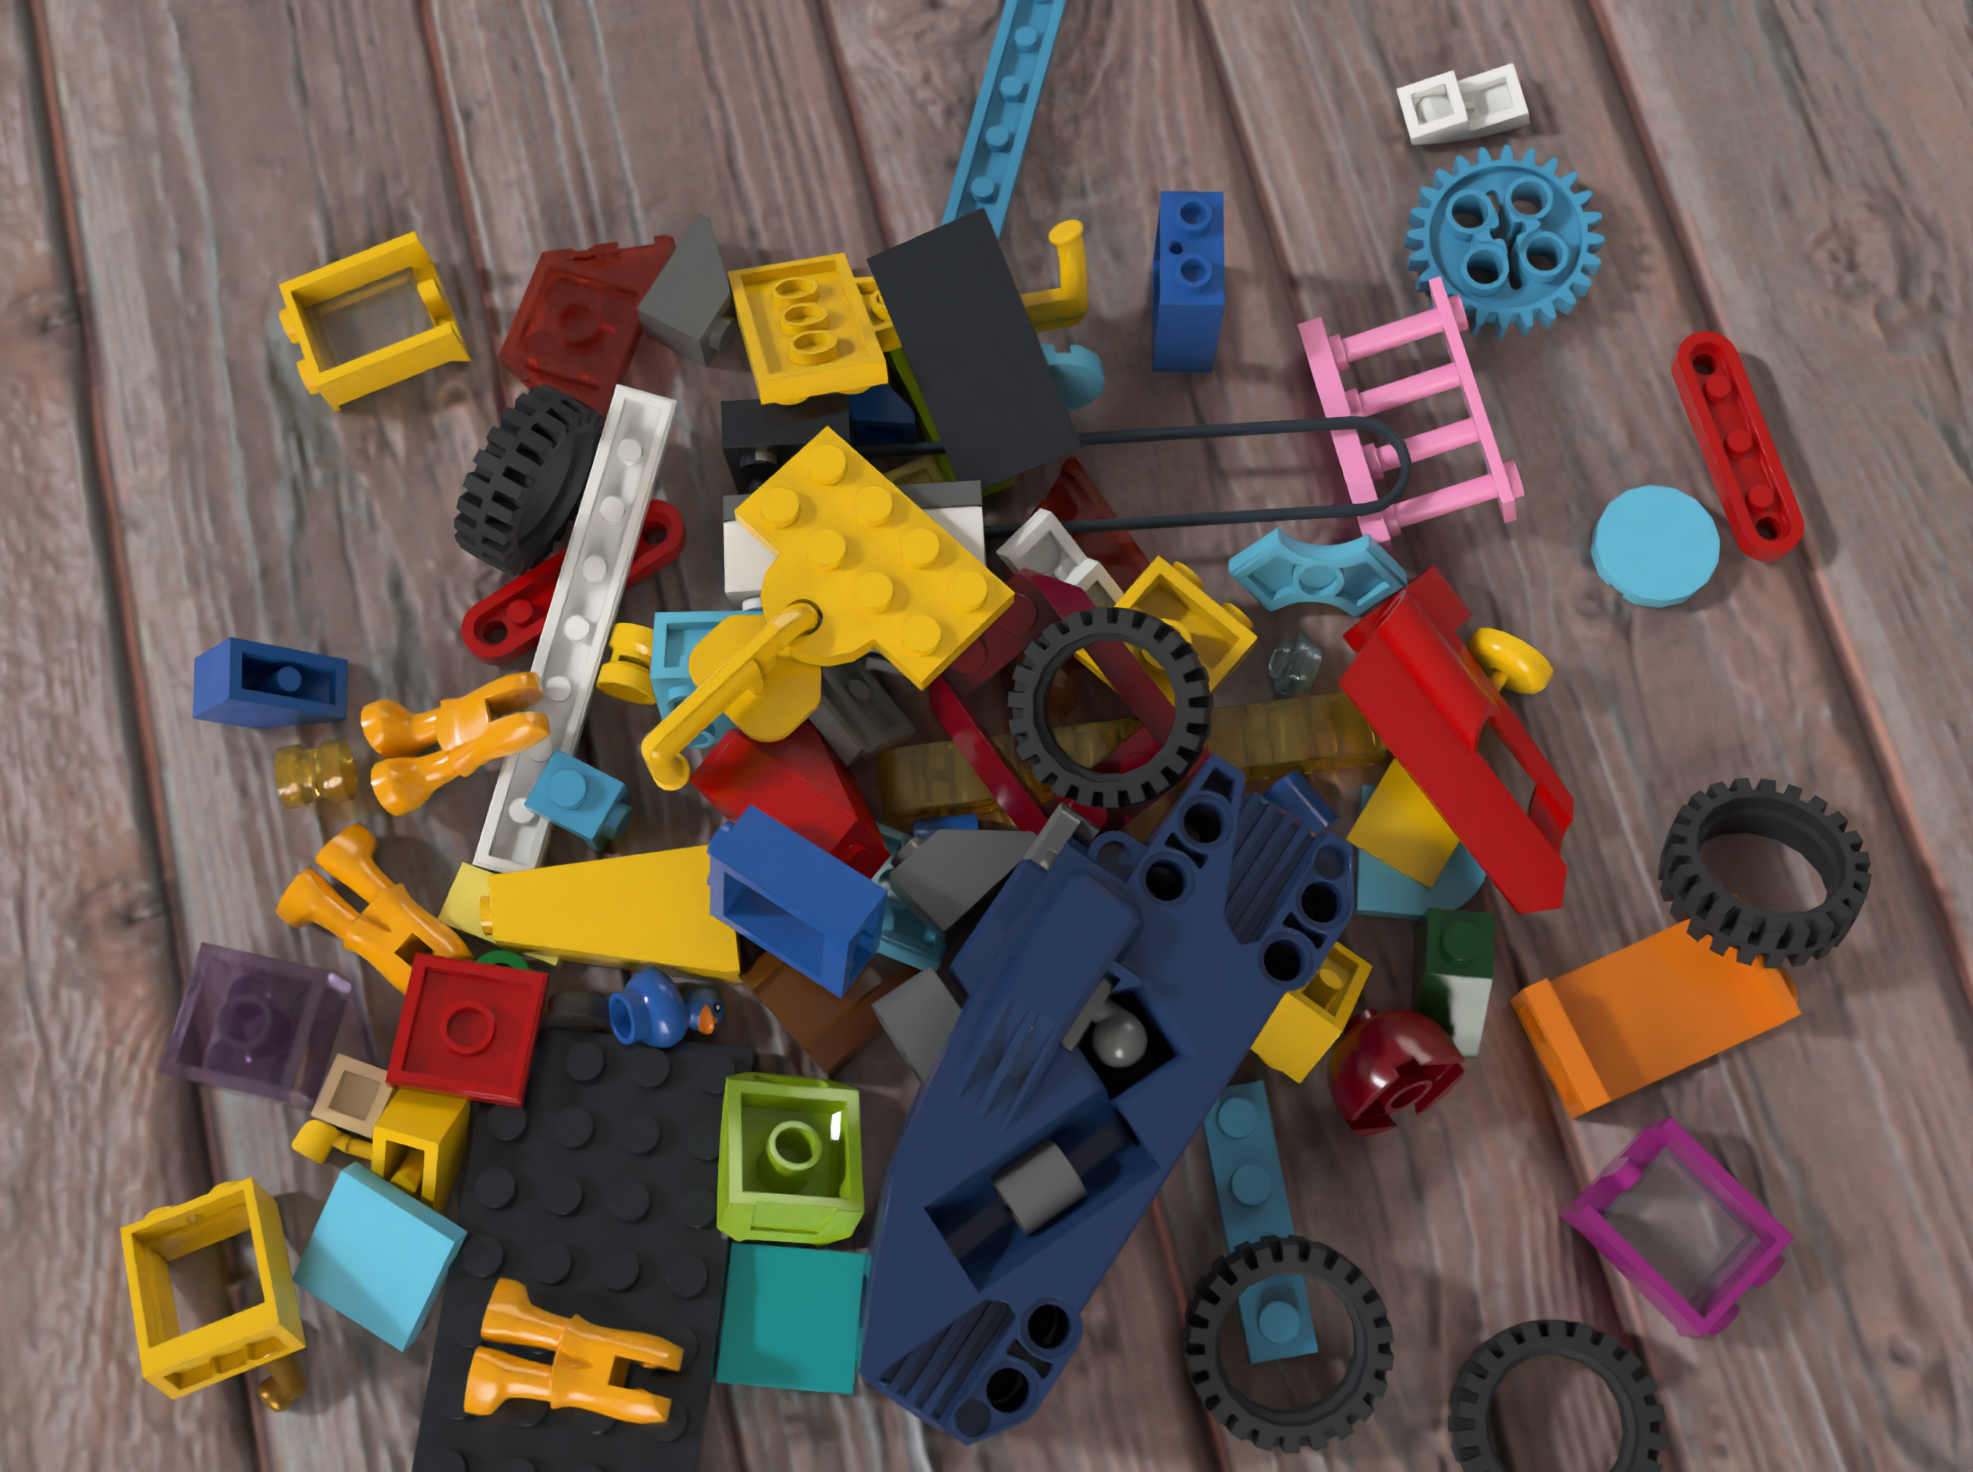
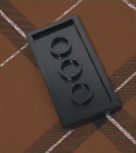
(974, 351)

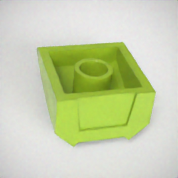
(789, 1159)

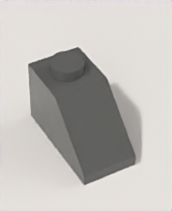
(691, 299)
(955, 874)

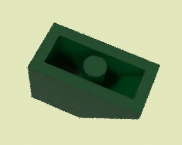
(1454, 972)

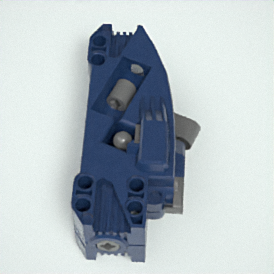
(1014, 1155)

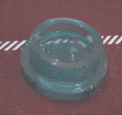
(1294, 664)

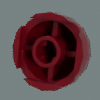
(1389, 1065)

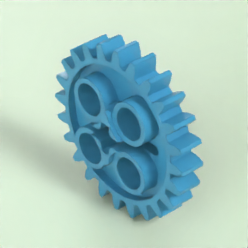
(1556, 232)

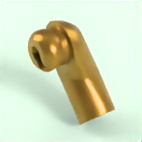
(284, 1384)

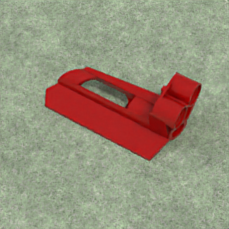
(1429, 709)

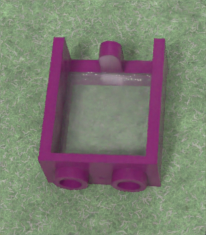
(1679, 1228)

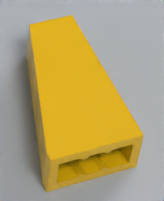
(617, 915)

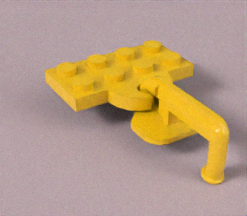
(826, 332)
(860, 562)

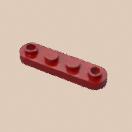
(1737, 446)
(525, 601)

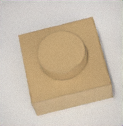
(353, 1096)

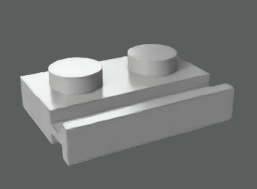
(858, 714)

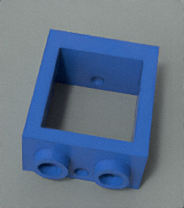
(1187, 281)
(795, 900)

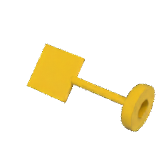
(1398, 819)

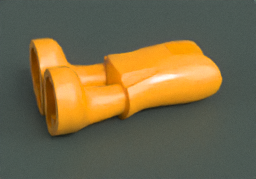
(466, 729)
(391, 924)
(587, 1364)

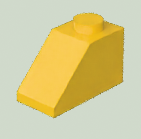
(1313, 1015)
(421, 1145)

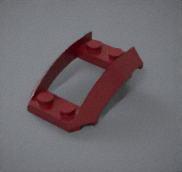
(1036, 606)

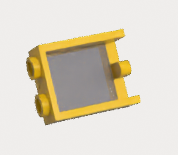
(371, 320)

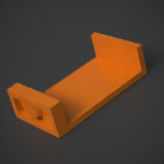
(1648, 1015)

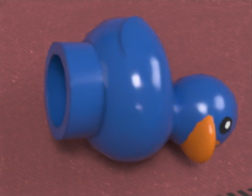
(658, 1014)

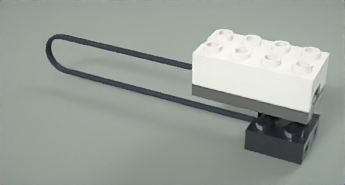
(766, 436)

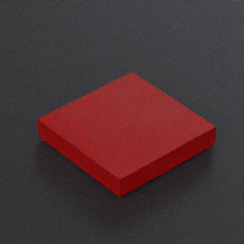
(468, 1030)

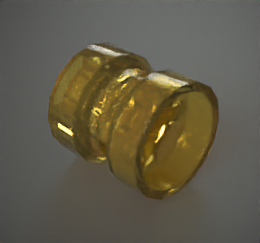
(315, 773)

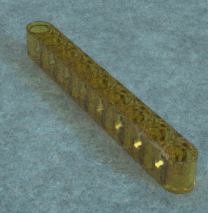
(1256, 738)

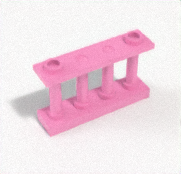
(1366, 464)

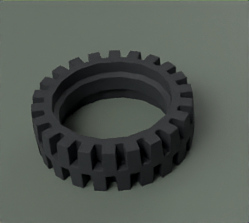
(528, 480)
(1036, 736)
(1752, 928)
(1569, 1339)
(1347, 1400)

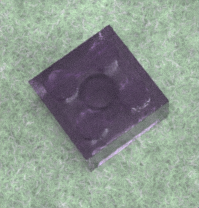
(256, 1027)

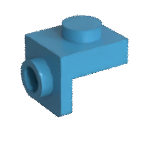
(581, 800)

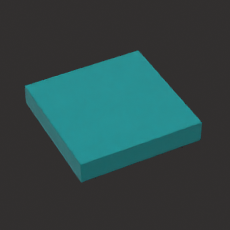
(791, 1318)

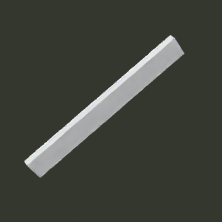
(581, 617)

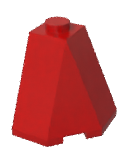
(798, 785)

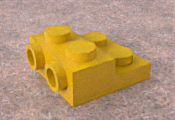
(1175, 596)

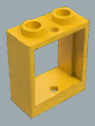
(233, 1344)

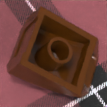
(821, 1022)

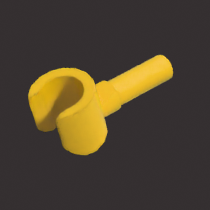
(319, 1138)

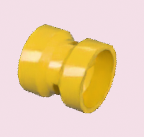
(629, 665)

